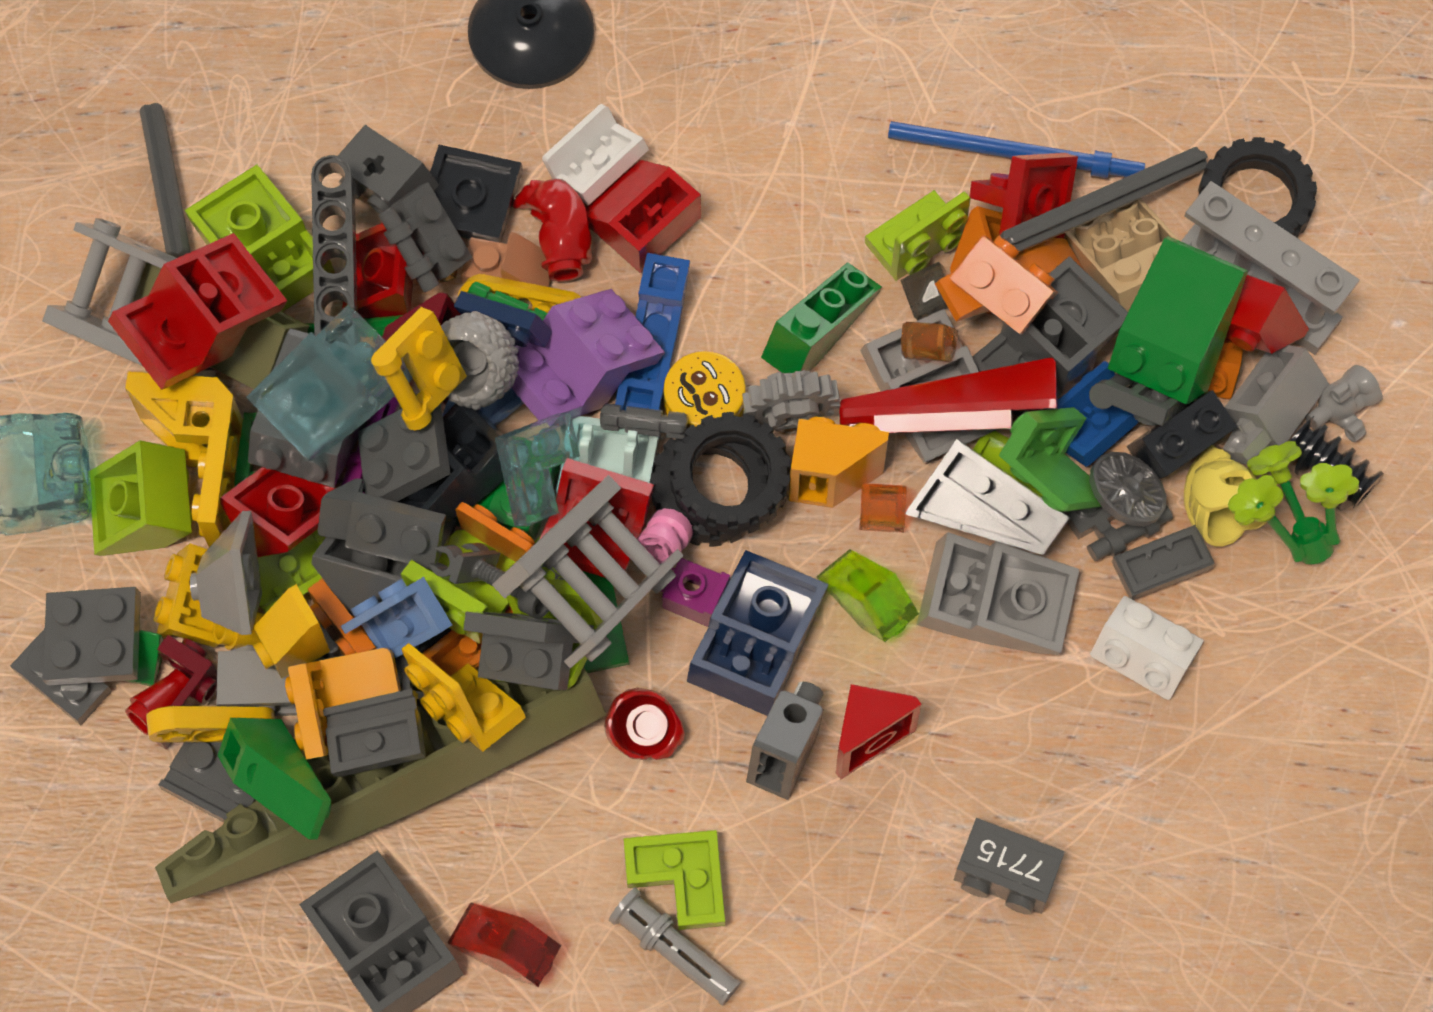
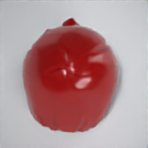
(643, 725)

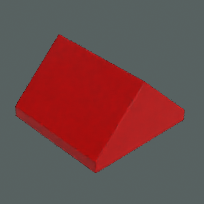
(381, 278)
(281, 506)
(873, 724)

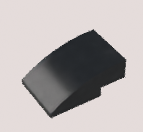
(472, 464)

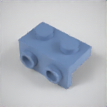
(403, 616)

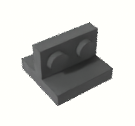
(522, 648)

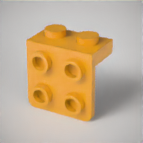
(334, 683)

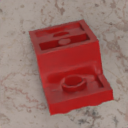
(197, 311)

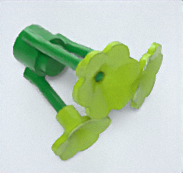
(1327, 484)

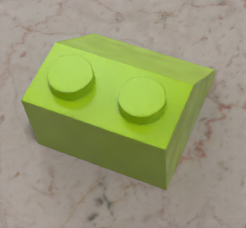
(140, 499)

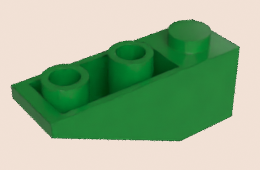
(819, 320)
(274, 772)

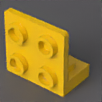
(468, 704)

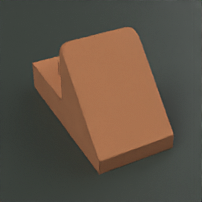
(515, 261)

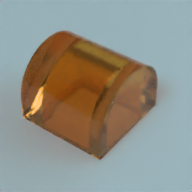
(928, 341)
(882, 507)

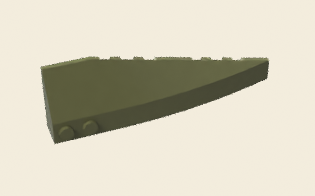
(259, 841)

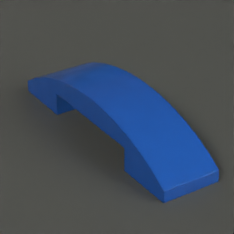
(660, 312)

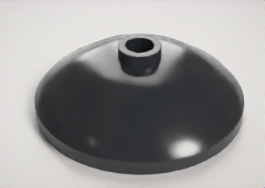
(533, 50)

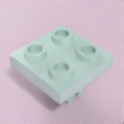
(613, 450)

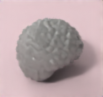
(486, 357)

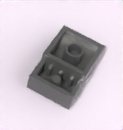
(381, 937)

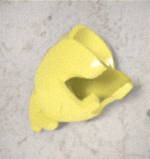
(1207, 490)

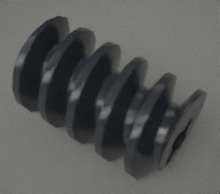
(1318, 451)

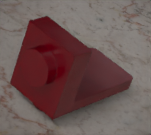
(190, 660)

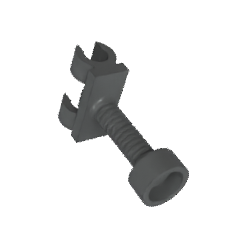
(481, 566)

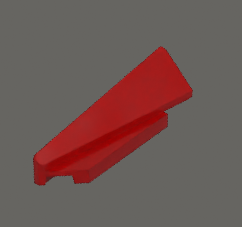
(958, 403)

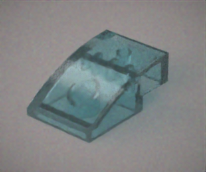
(326, 385)

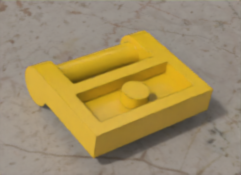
(428, 360)

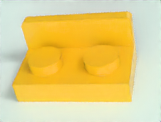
(177, 611)

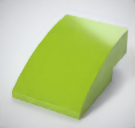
(265, 226)

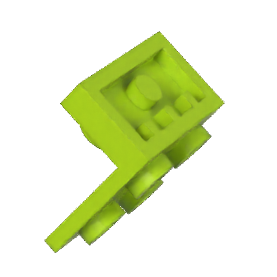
(919, 233)

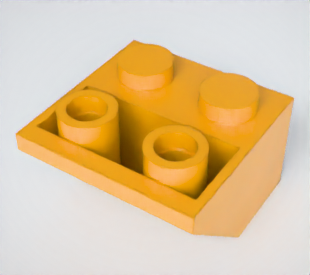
(834, 460)

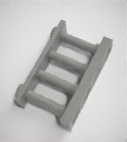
(1270, 253)
(76, 315)
(553, 553)

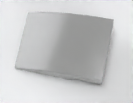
(894, 371)
(998, 595)

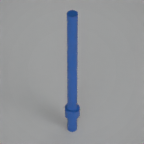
(1099, 163)

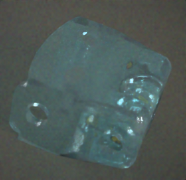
(43, 472)

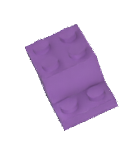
(586, 357)

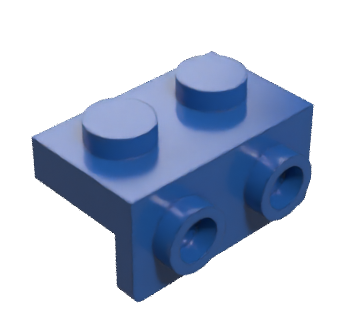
(1102, 426)

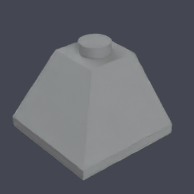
(230, 578)

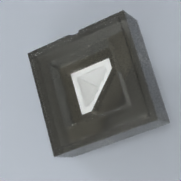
(922, 292)

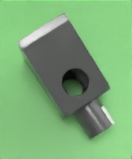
(786, 740)

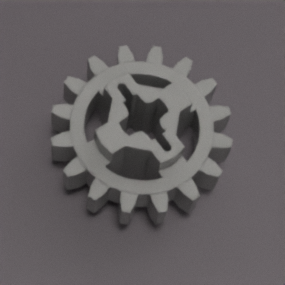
(791, 397)

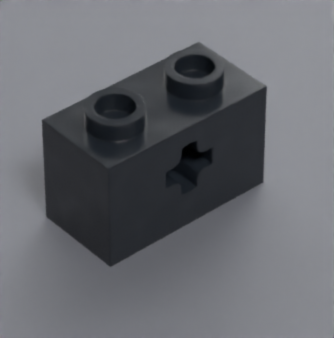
(1184, 435)

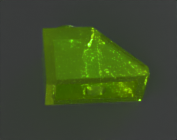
(869, 594)

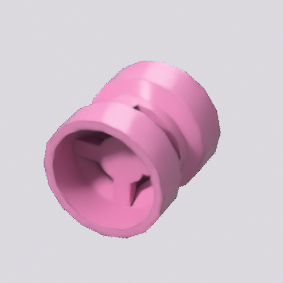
(666, 533)

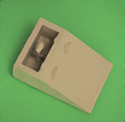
(1120, 248)

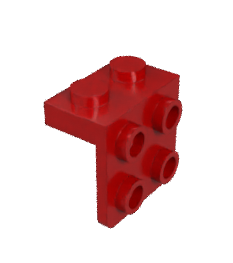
(629, 505)

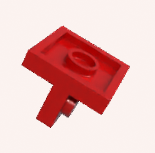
(1031, 188)

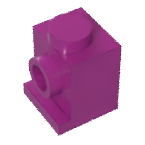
(696, 604)

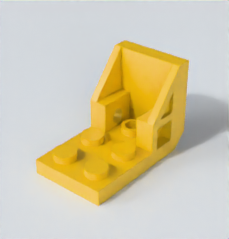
(185, 418)

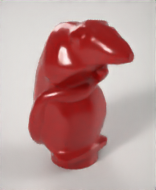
(565, 226)

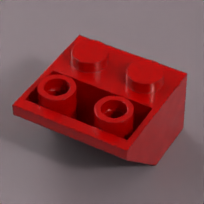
(644, 212)

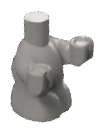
(1345, 398)

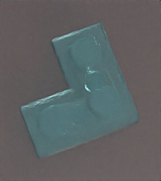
(526, 462)

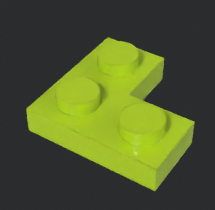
(688, 863)

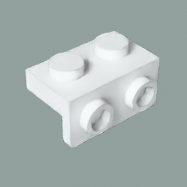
(594, 154)
(1146, 647)

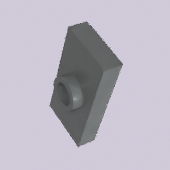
(1163, 562)

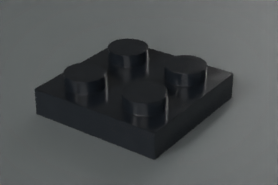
(476, 191)

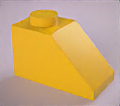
(289, 634)

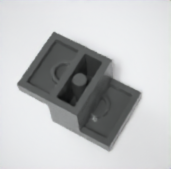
(1066, 329)

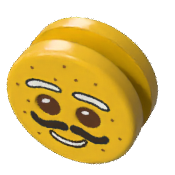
(704, 386)

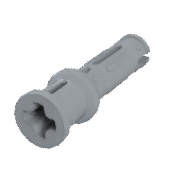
(721, 983)

